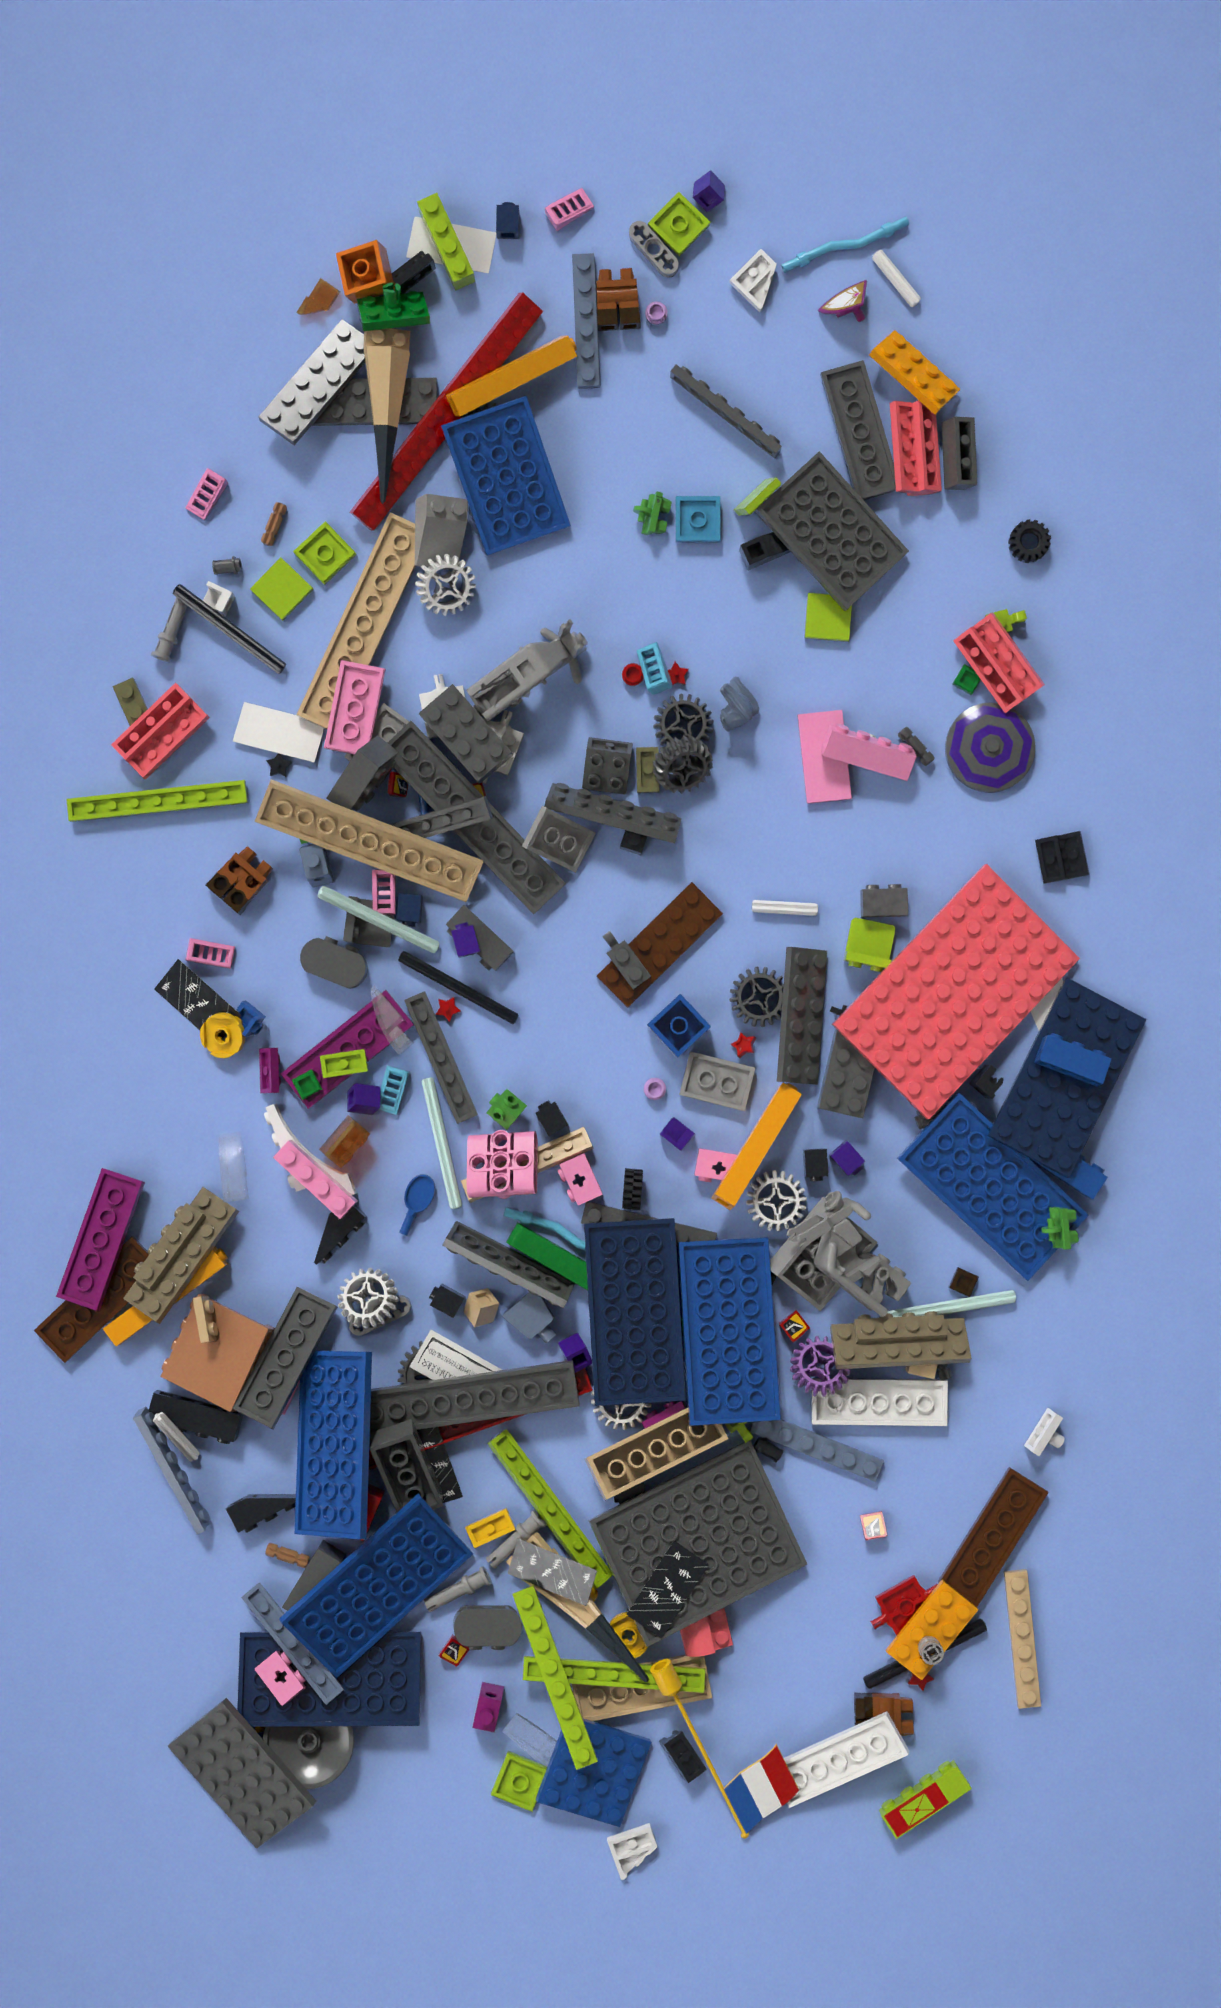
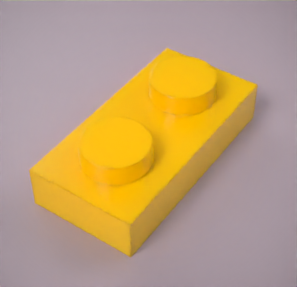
(490, 1527)

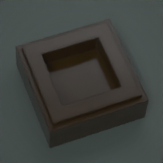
(963, 1281)

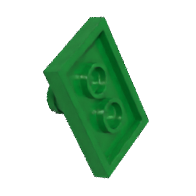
(393, 309)

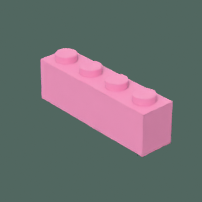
(868, 752)
(315, 1179)

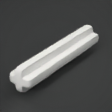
(896, 278)
(780, 907)
(176, 1436)

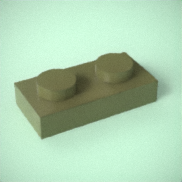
(130, 699)
(645, 777)

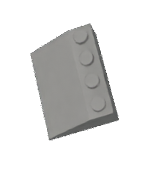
(797, 1267)

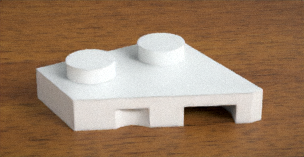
(755, 279)
(631, 1847)

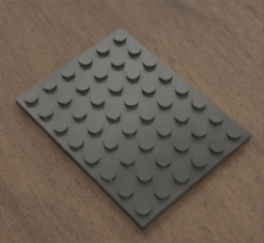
(716, 1512)

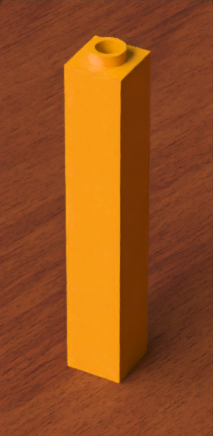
(512, 375)
(756, 1145)
(134, 1319)

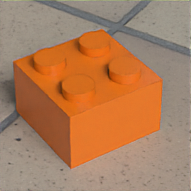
(364, 270)

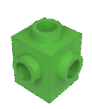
(505, 1108)

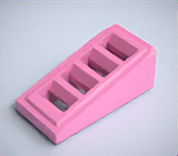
(565, 201)
(204, 482)
(392, 884)
(191, 947)

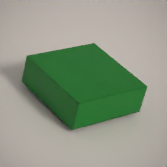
(967, 679)
(307, 1084)

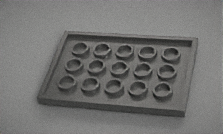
(831, 531)
(241, 1773)

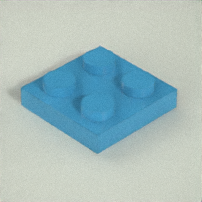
(697, 519)

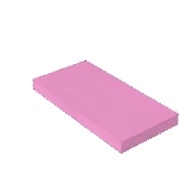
(354, 707)
(823, 776)

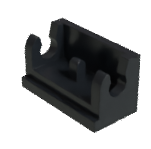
(985, 1083)
(683, 1756)

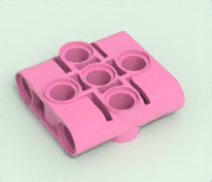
(485, 1149)

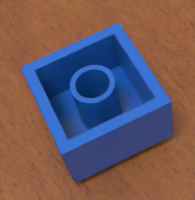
(678, 1025)

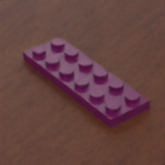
(357, 1033)
(100, 1239)

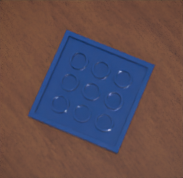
(599, 1789)

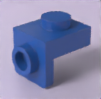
(251, 1018)

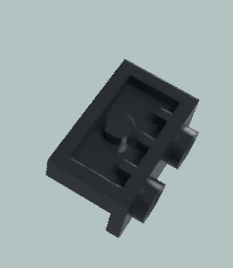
(413, 271)

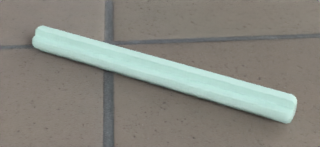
(378, 919)
(441, 1143)
(960, 1305)

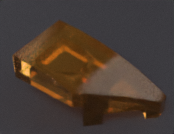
(320, 298)

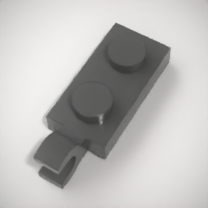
(626, 961)

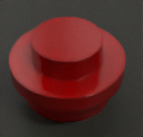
(632, 674)

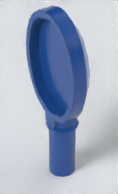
(417, 1199)

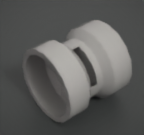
(928, 1646)

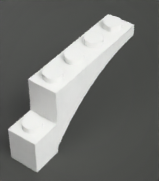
(284, 1134)

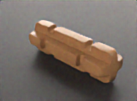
(273, 524)
(287, 1555)

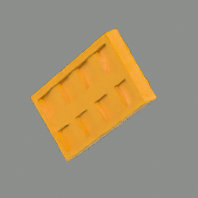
(914, 372)
(940, 1616)

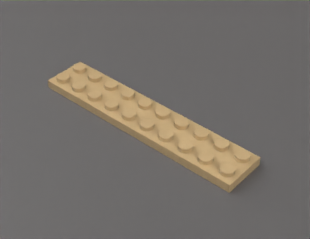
(365, 614)
(368, 840)

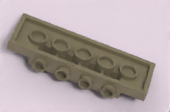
(179, 1254)
(900, 1341)

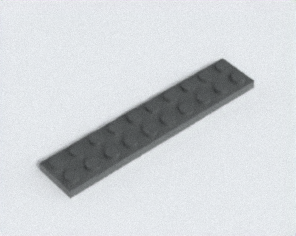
(491, 839)
(476, 1396)

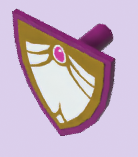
(847, 301)

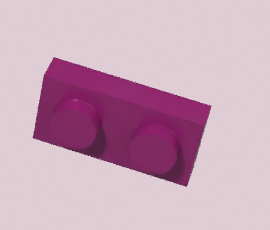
(269, 1070)
(671, 1408)

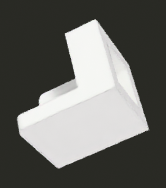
(219, 598)

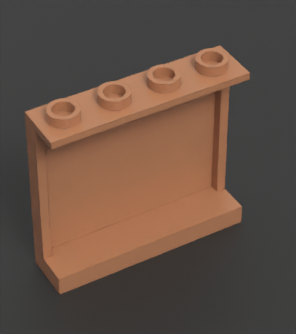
(218, 1367)

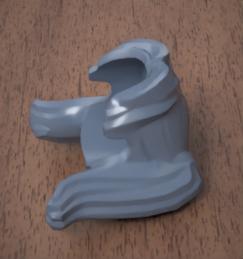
(740, 706)

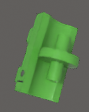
(649, 513)
(1059, 1227)

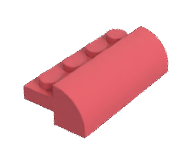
(915, 448)
(998, 662)
(160, 731)
(707, 1635)

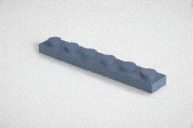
(585, 321)
(819, 1447)
(169, 1465)
(309, 1666)

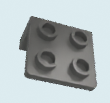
(607, 765)
(363, 932)

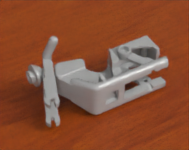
(526, 670)
(838, 1256)

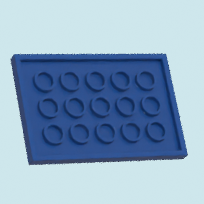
(506, 475)

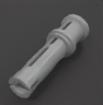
(168, 638)
(523, 1532)
(466, 1586)

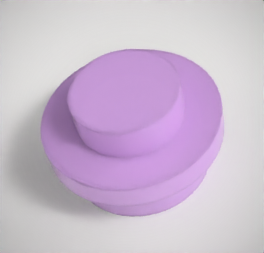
(656, 313)
(654, 1088)

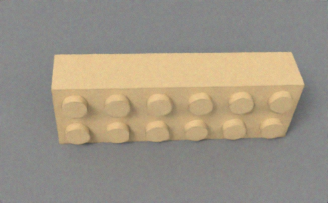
(651, 1452)

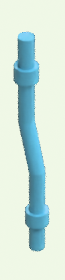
(804, 258)
(527, 1218)

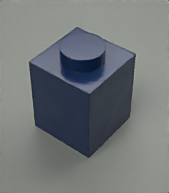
(507, 221)
(409, 909)

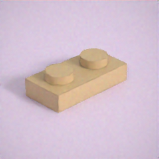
(206, 1327)

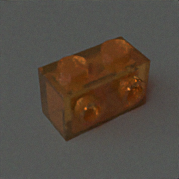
(344, 1141)

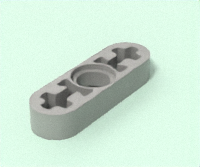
(638, 241)
(397, 1313)

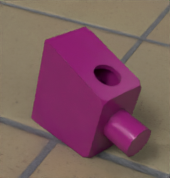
(488, 1707)

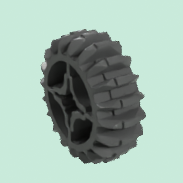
(701, 716)
(679, 760)
(752, 980)

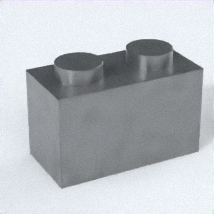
(884, 902)

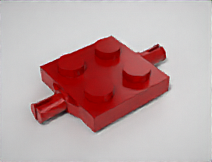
(900, 1603)

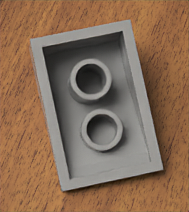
(439, 527)

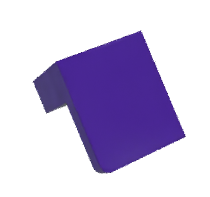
(708, 191)
(363, 1099)
(677, 1133)

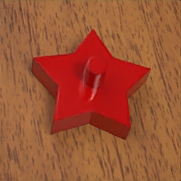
(677, 674)
(447, 1008)
(744, 1045)
(914, 1680)

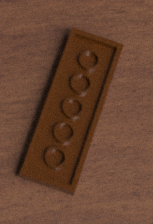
(664, 941)
(74, 1325)
(993, 1536)

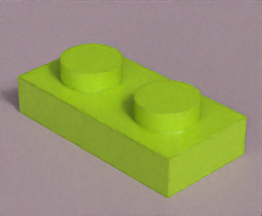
(344, 1063)

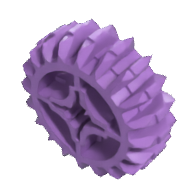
(828, 1361)

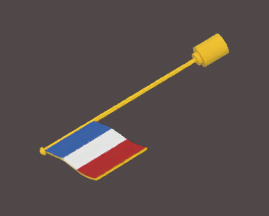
(755, 1789)

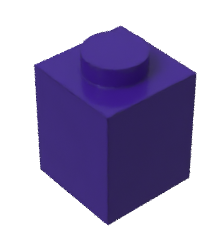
(465, 940)
(847, 1158)
(576, 1351)

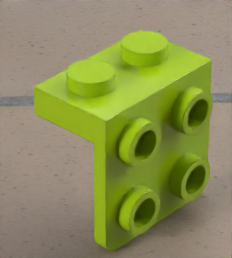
(869, 944)

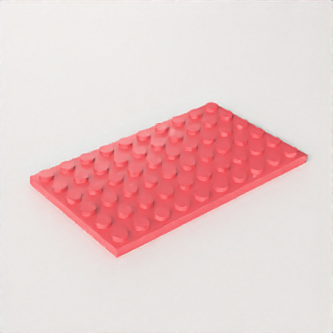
(956, 991)

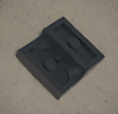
(1062, 857)

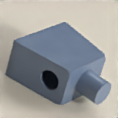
(316, 865)
(531, 1317)

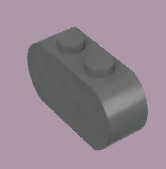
(334, 962)
(487, 1626)

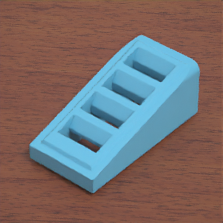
(660, 681)
(399, 1072)

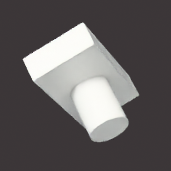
(1045, 1433)

